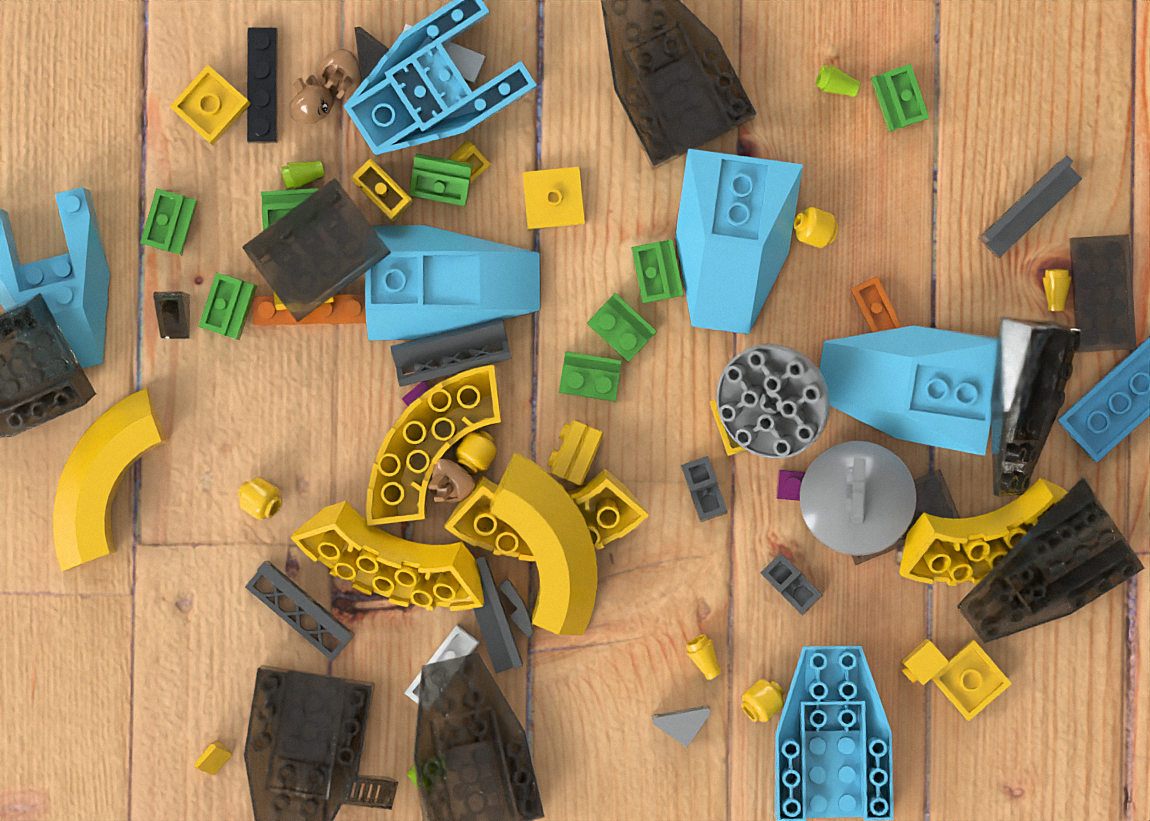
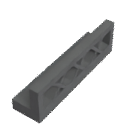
(1030, 207)
(451, 350)
(304, 601)
(495, 624)

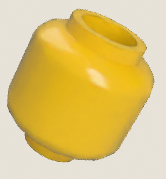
(816, 227)
(476, 452)
(259, 498)
(762, 700)

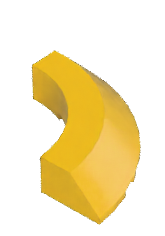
(423, 436)
(94, 475)
(604, 502)
(558, 540)
(972, 546)
(390, 565)

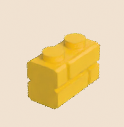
(382, 190)
(576, 452)

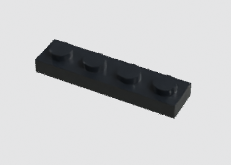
(262, 85)

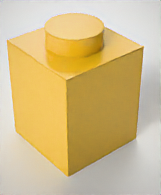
(923, 662)

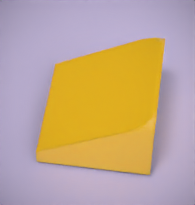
(470, 154)
(213, 758)

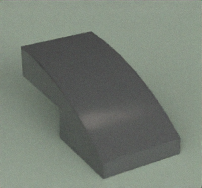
(704, 489)
(791, 584)
(520, 615)

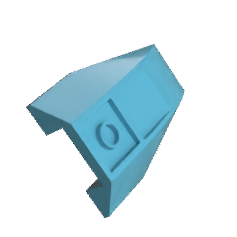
(445, 283)

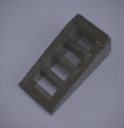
(385, 796)

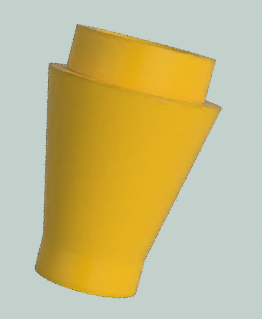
(1056, 288)
(704, 656)

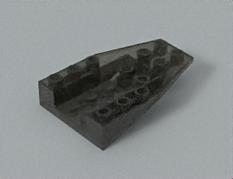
(671, 77)
(36, 369)
(1026, 395)
(1052, 569)
(304, 742)
(471, 748)

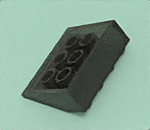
(316, 250)

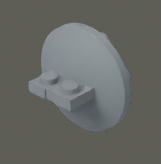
(773, 401)
(857, 498)

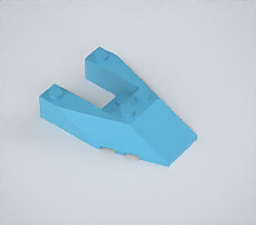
(420, 93)
(69, 283)

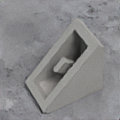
(682, 724)

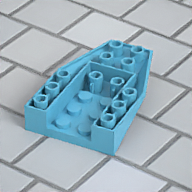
(733, 235)
(915, 384)
(833, 741)

